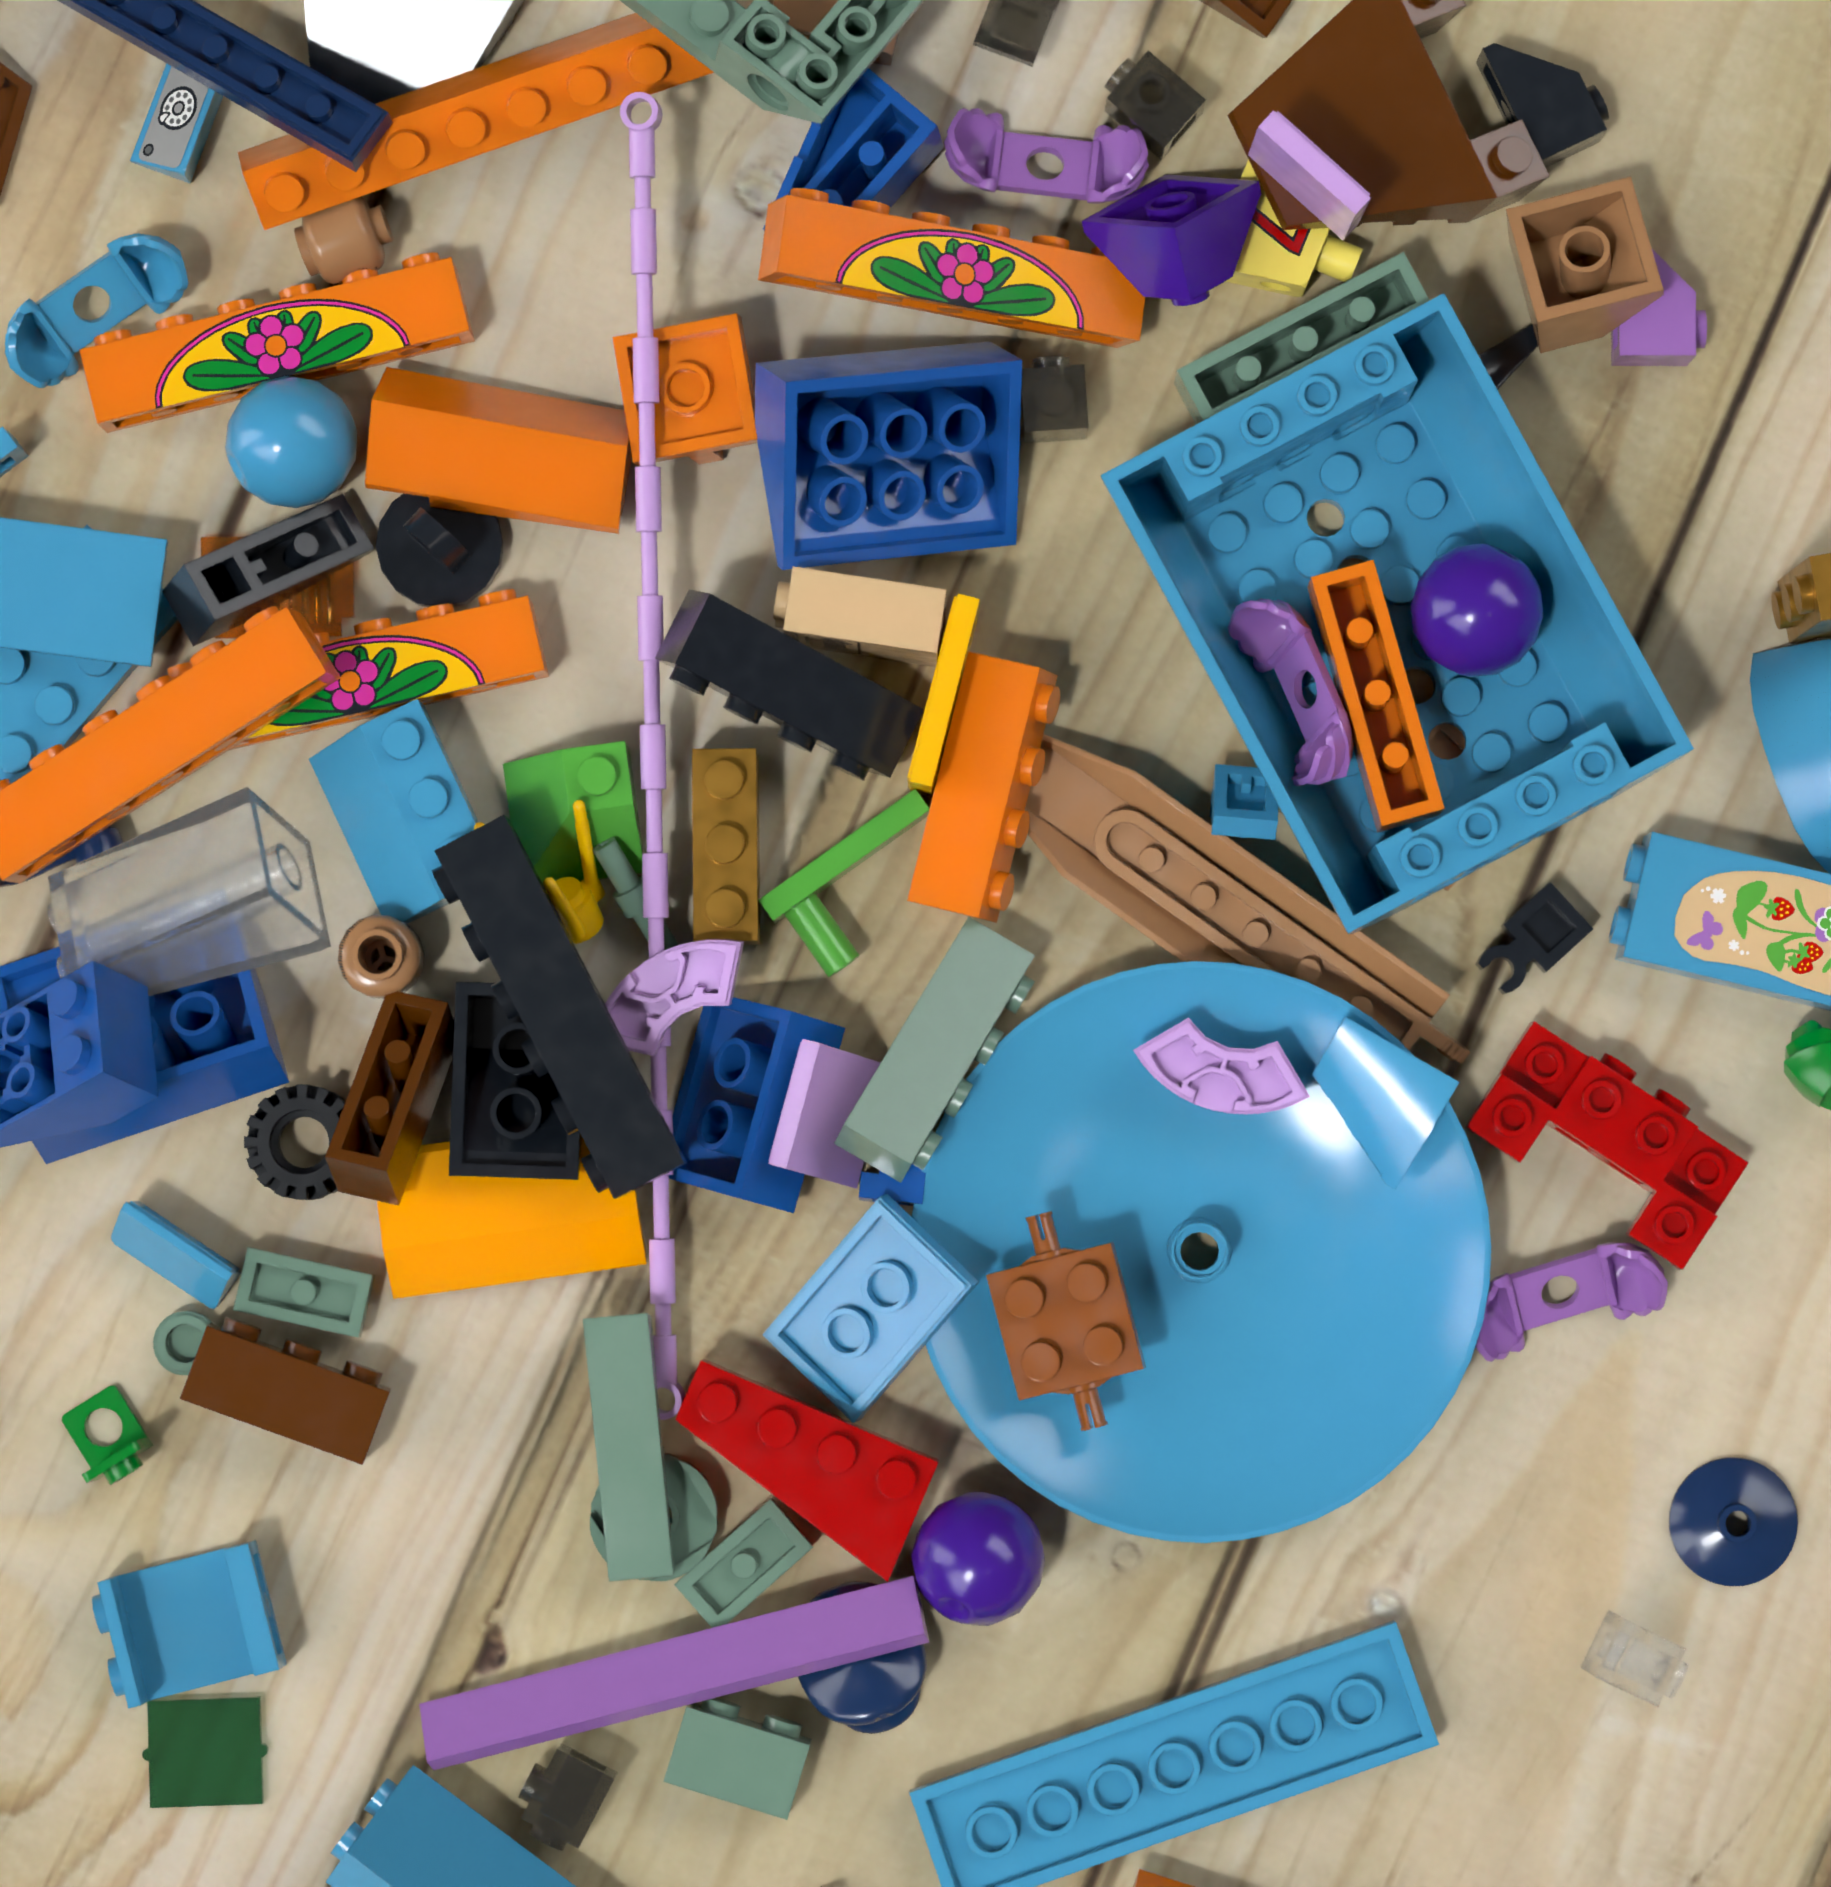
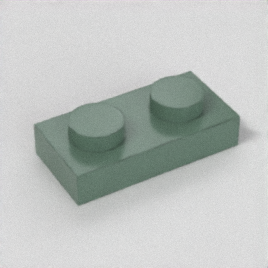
(304, 1292)
(744, 1565)

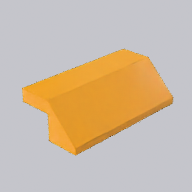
(502, 1229)

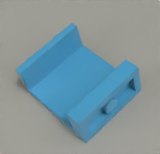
(189, 1624)

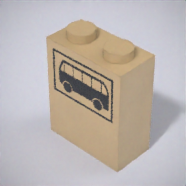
(862, 615)

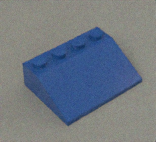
(890, 452)
(208, 1045)

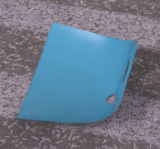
(1794, 723)

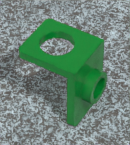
(119, 1458)

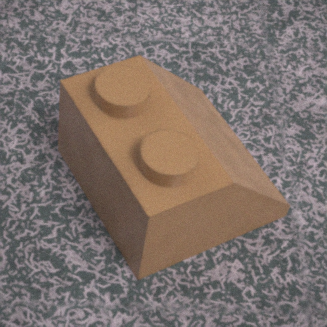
(1583, 262)

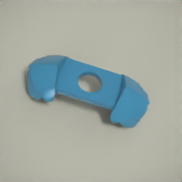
(49, 332)

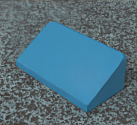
(174, 1254)

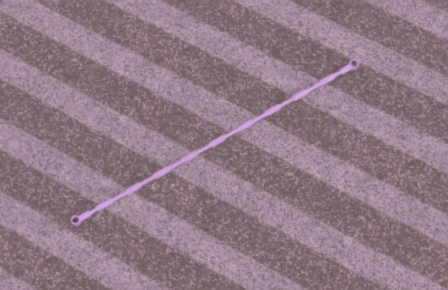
(652, 732)

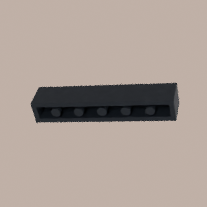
(559, 1007)

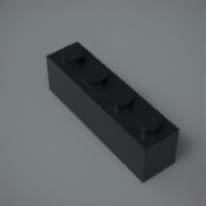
(789, 684)

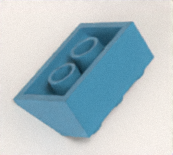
(396, 806)

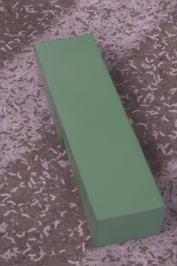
(629, 1446)

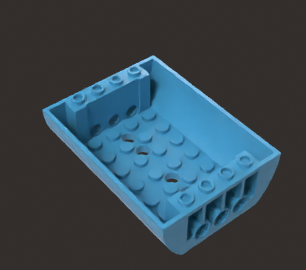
(1417, 463)

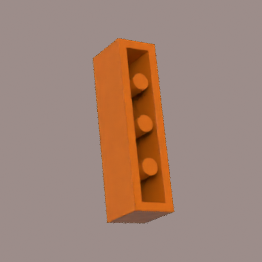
(1375, 695)
(984, 787)

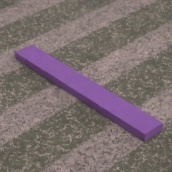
(673, 1673)

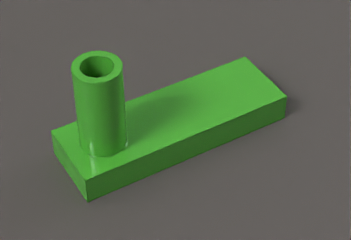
(798, 894)

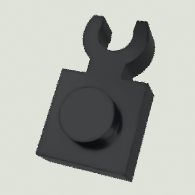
(1540, 932)

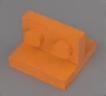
(702, 390)

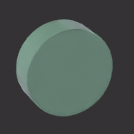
(178, 1340)

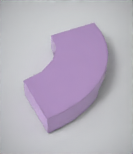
(672, 985)
(1219, 1075)

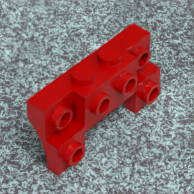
(1618, 1124)

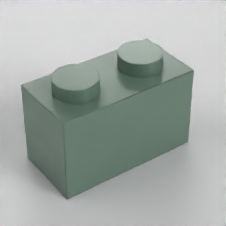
(738, 1757)

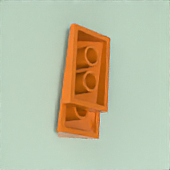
(498, 451)

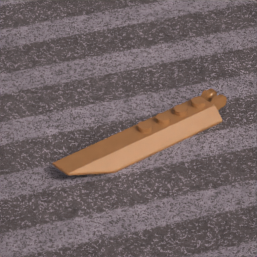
(1210, 895)

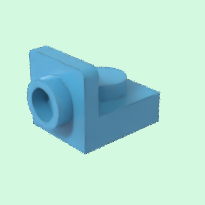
(1242, 804)

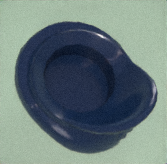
(871, 1692)

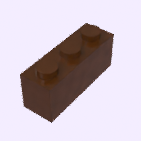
(392, 1098)
(286, 1390)

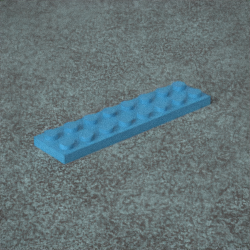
(1177, 1765)

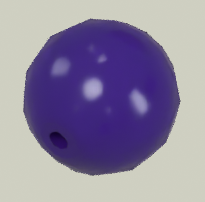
(1477, 610)
(978, 1559)

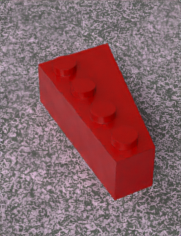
(823, 1467)

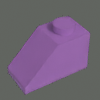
(1663, 331)

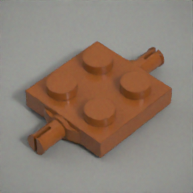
(1066, 1321)

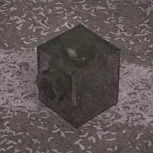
(1153, 101)
(1054, 401)
(565, 1797)

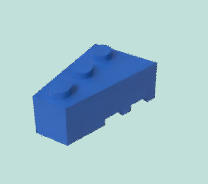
(865, 147)

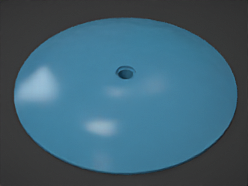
(1284, 1363)

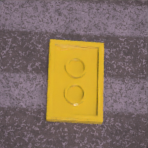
(943, 694)

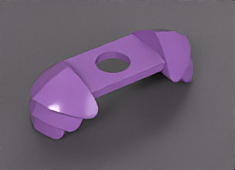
(1091, 170)
(1284, 642)
(1607, 1275)

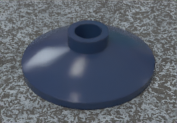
(1700, 1517)

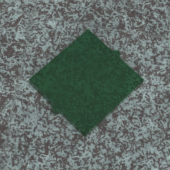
(205, 1752)

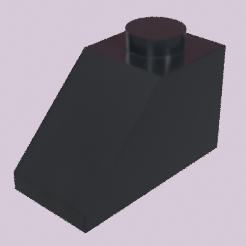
(1549, 99)

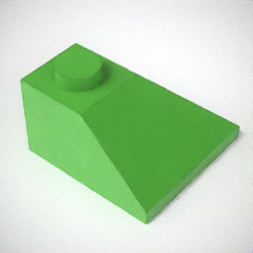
(542, 801)

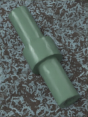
(628, 886)

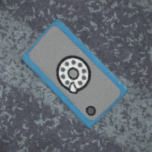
(176, 125)

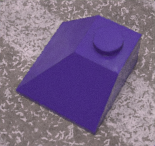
(1177, 234)

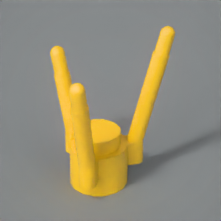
(574, 899)

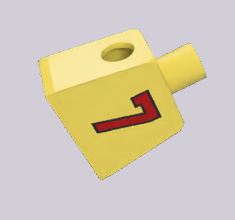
(1286, 258)

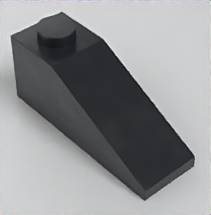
(265, 569)

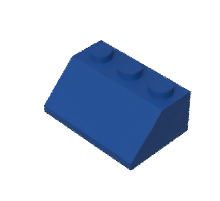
(736, 1098)

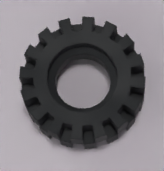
(265, 1136)

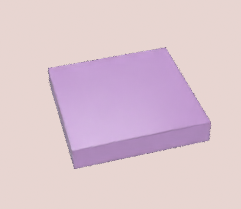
(1309, 174)
(816, 1105)

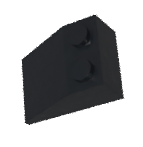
(498, 1102)

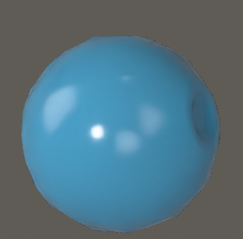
(291, 441)

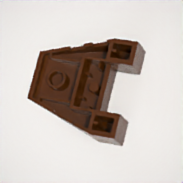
(1385, 118)

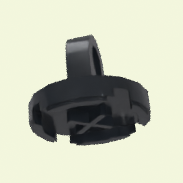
(438, 552)

